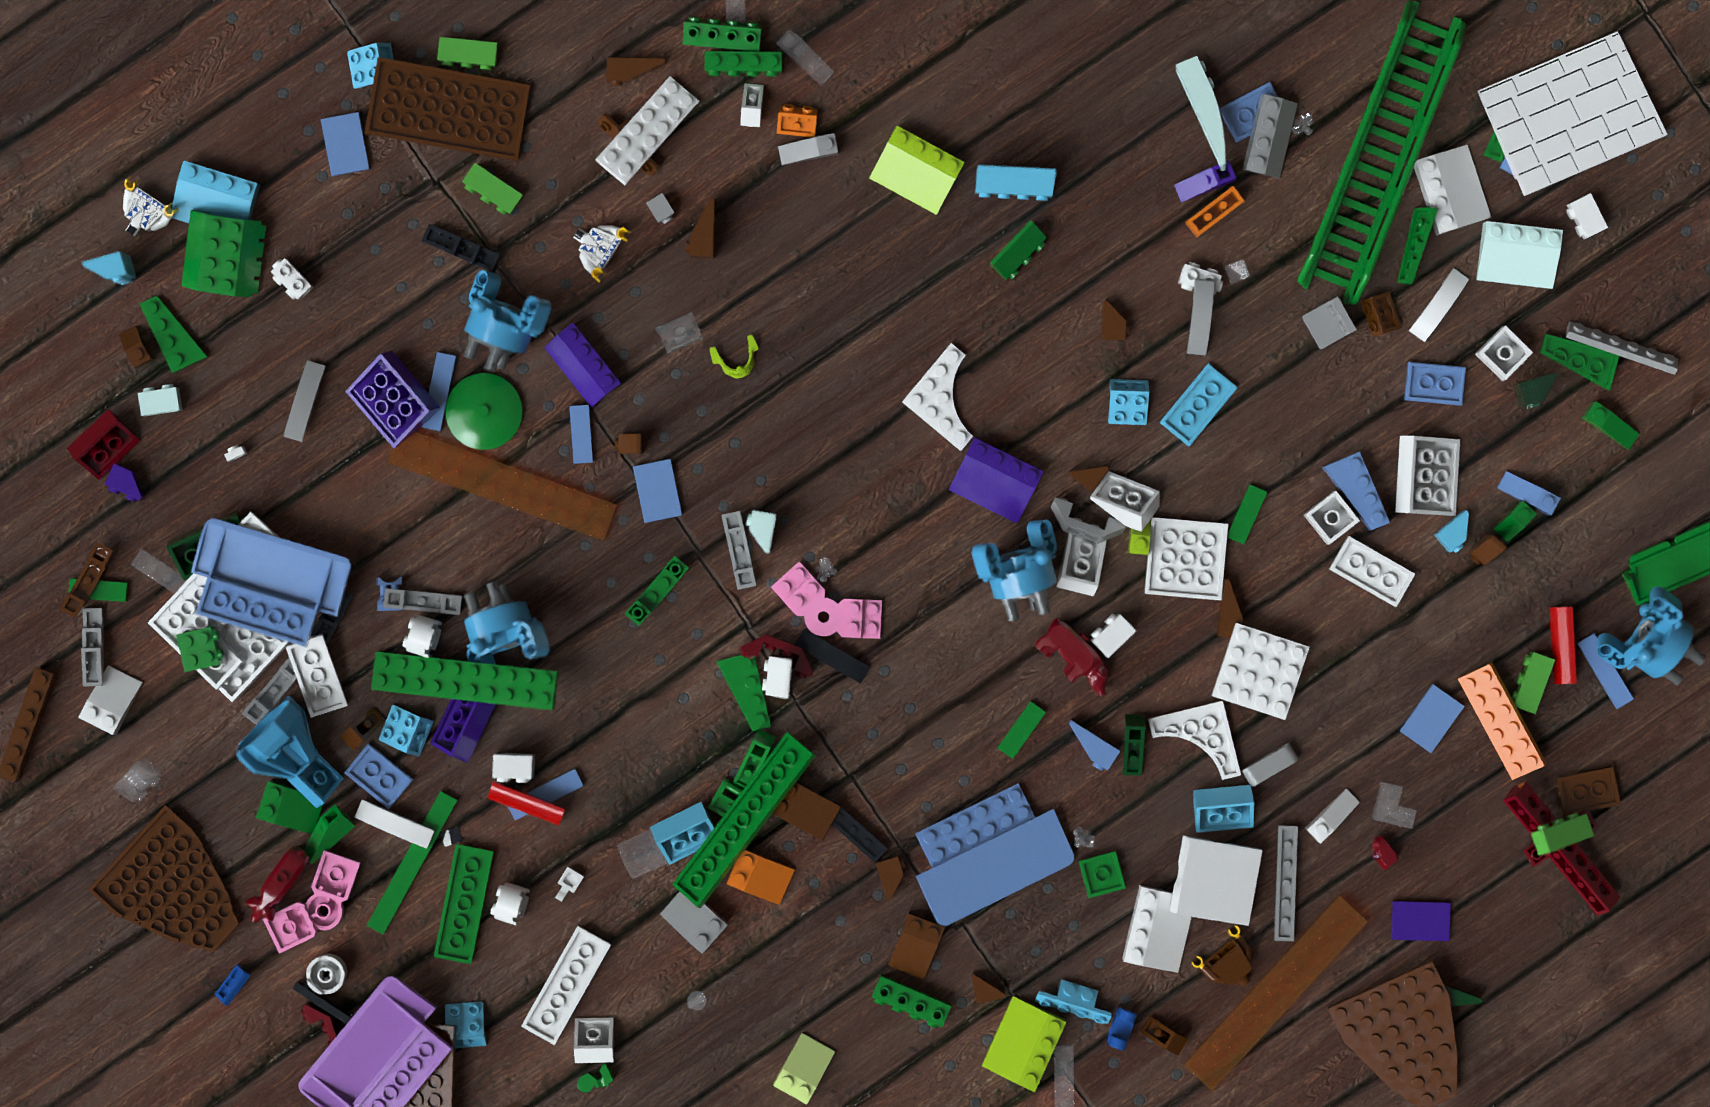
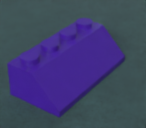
(582, 365)
(461, 728)

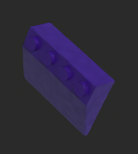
(392, 398)
(995, 480)

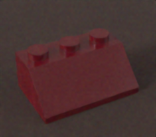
(103, 444)

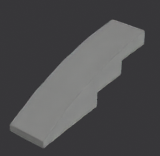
(304, 401)
(93, 647)

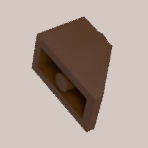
(1113, 324)
(135, 348)
(629, 443)
(363, 728)
(890, 874)
(1164, 1036)

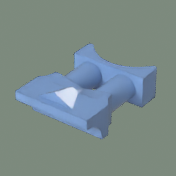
(394, 585)

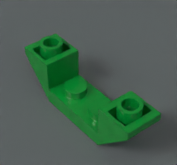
(656, 591)

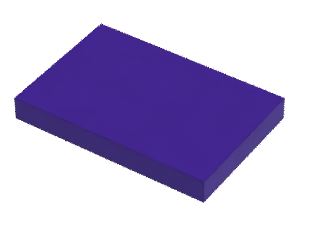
(1420, 921)

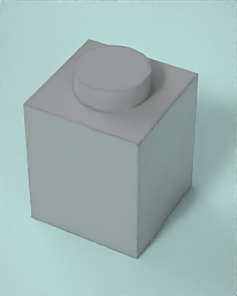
(661, 209)

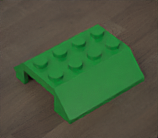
(223, 254)

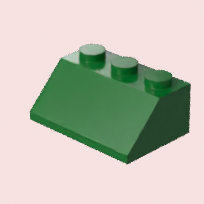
(1018, 251)

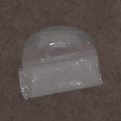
(696, 1000)

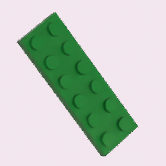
(463, 903)

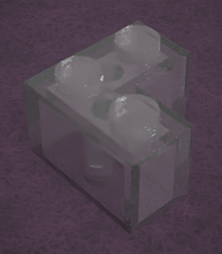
(1387, 807)

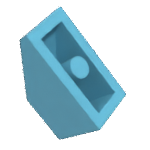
(1454, 532)

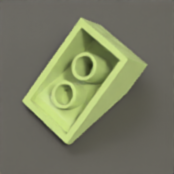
(804, 1068)

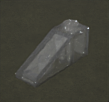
(805, 57)

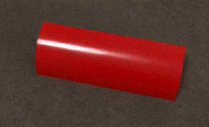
(1563, 645)
(526, 803)

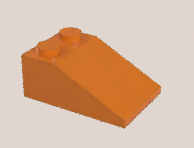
(760, 876)

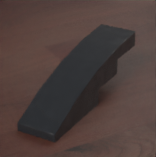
(461, 248)
(328, 623)

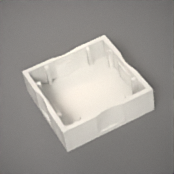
(1216, 880)

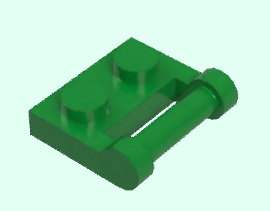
(721, 802)

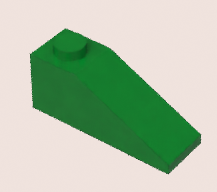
(1610, 424)
(754, 758)

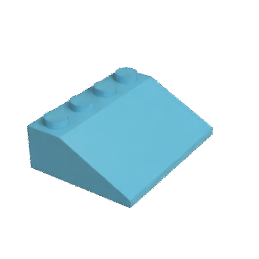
(1014, 182)
(213, 192)

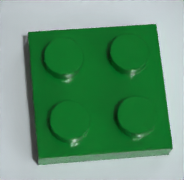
(1101, 874)

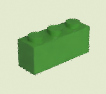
(468, 53)
(492, 190)
(1532, 682)
(1562, 833)

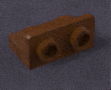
(1381, 314)

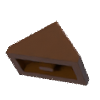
(1089, 477)
(984, 990)

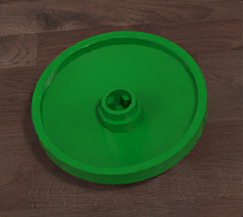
(484, 411)

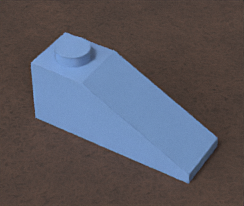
(1529, 493)
(1098, 750)

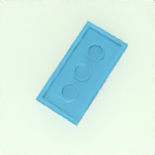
(1198, 404)

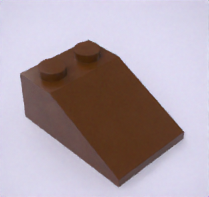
(703, 236)
(808, 810)
(916, 945)

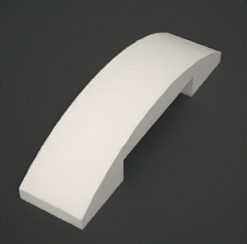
(1439, 305)

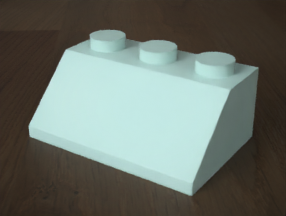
(762, 528)

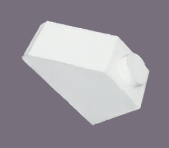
(752, 105)

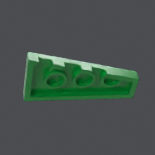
(1416, 240)
(175, 342)
(1582, 359)
(746, 687)

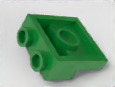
(200, 648)

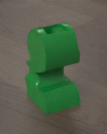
(589, 1080)

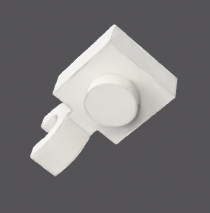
(569, 881)

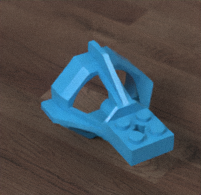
(295, 759)

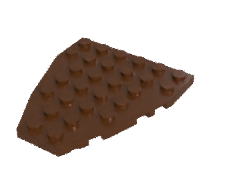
(169, 885)
(1405, 1034)

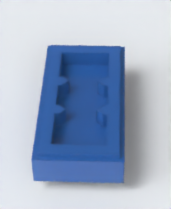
(232, 984)

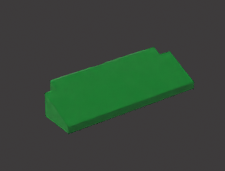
(1669, 564)

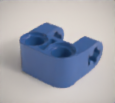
(1121, 1028)

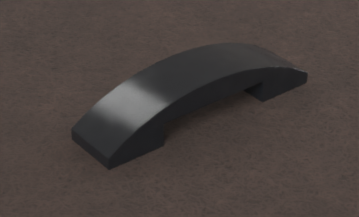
(832, 656)

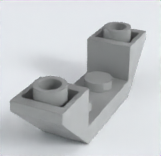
(1061, 508)

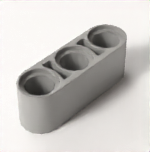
(1270, 764)

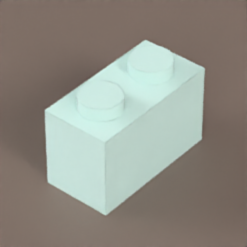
(159, 401)

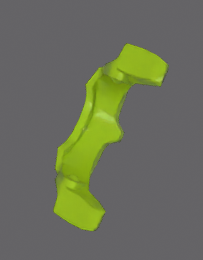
(740, 371)

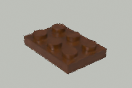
(1588, 791)

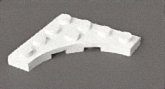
(934, 398)
(1205, 727)

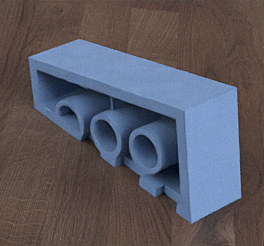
(1358, 489)

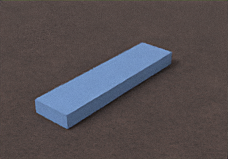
(440, 388)
(1605, 672)
(554, 789)

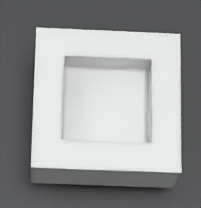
(235, 452)

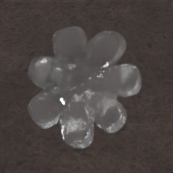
(1303, 124)
(825, 569)
(1083, 837)

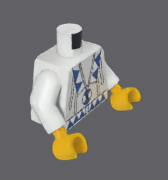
(144, 209)
(599, 247)

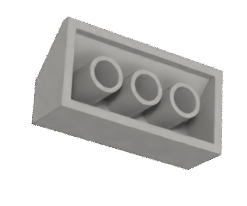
(1270, 136)

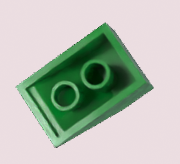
(288, 808)

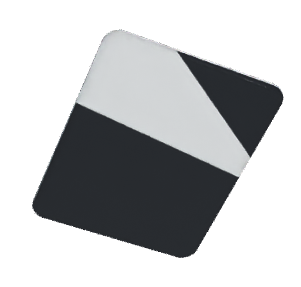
(451, 836)

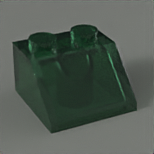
(1533, 391)

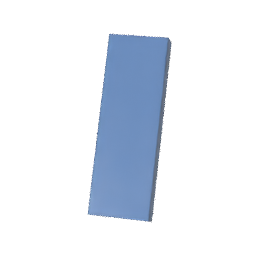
(581, 434)

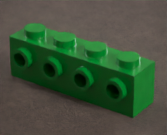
(722, 34)
(743, 63)
(911, 1000)

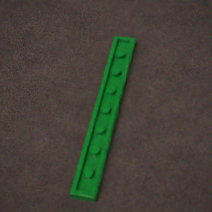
(410, 865)

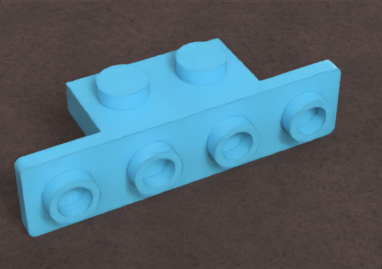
(1076, 1000)

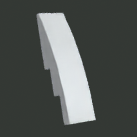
(394, 823)

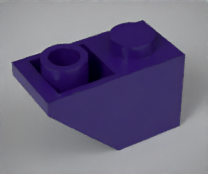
(125, 481)

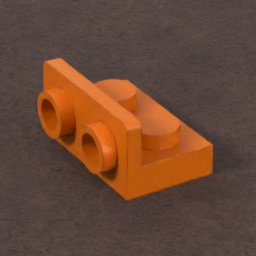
(796, 120)

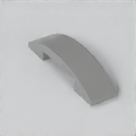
(1200, 317)
(738, 550)
(422, 601)
(271, 693)

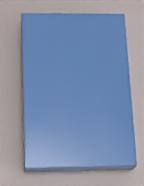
(1241, 112)
(345, 144)
(1435, 383)
(657, 491)
(1431, 718)
(378, 776)

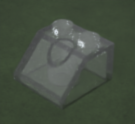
(138, 780)

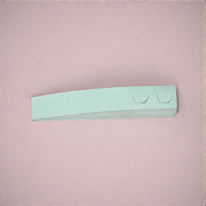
(1202, 98)

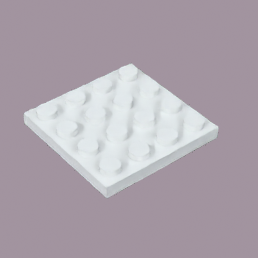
(1186, 558)
(1260, 671)

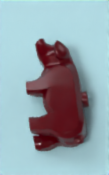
(1078, 653)
(278, 883)

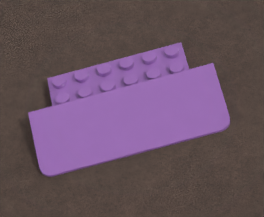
(379, 1053)

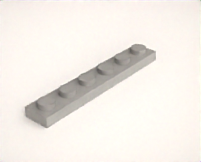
(1622, 348)
(1285, 883)

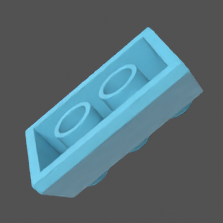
(114, 267)
(1223, 808)
(683, 832)

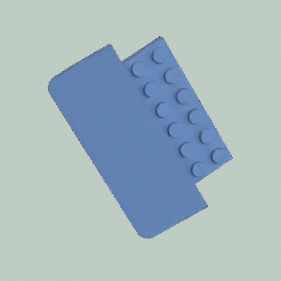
(267, 581)
(989, 854)

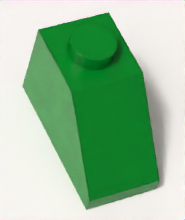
(1515, 521)

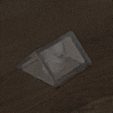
(680, 333)
(641, 854)

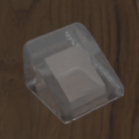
(1237, 271)

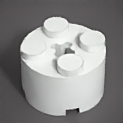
(422, 636)
(510, 903)
(315, 973)

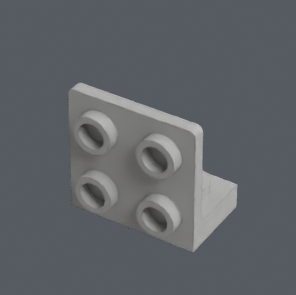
(1328, 323)

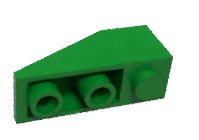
(328, 831)

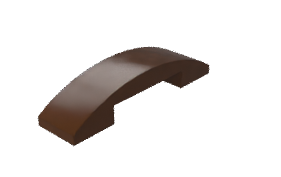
(87, 580)

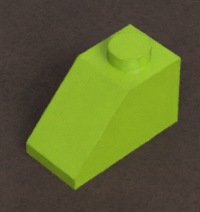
(1139, 541)

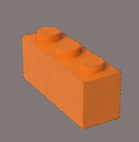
(1214, 211)

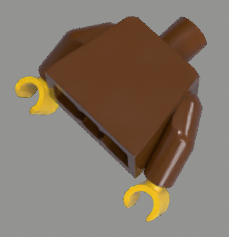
(1229, 963)

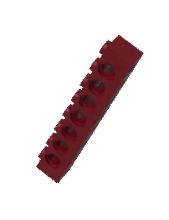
(1569, 859)

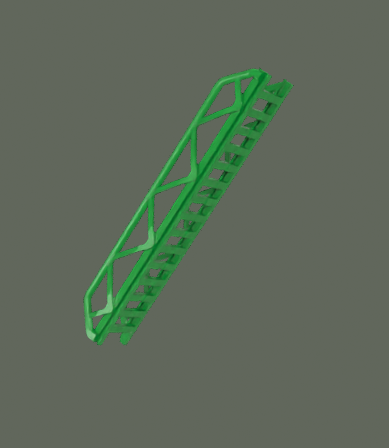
(1417, 127)

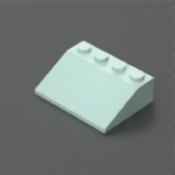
(1519, 254)

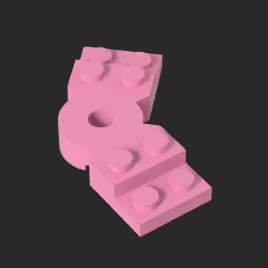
(807, 598)
(330, 887)

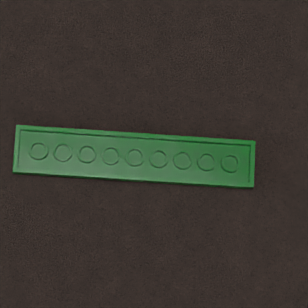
(465, 680)
(743, 820)

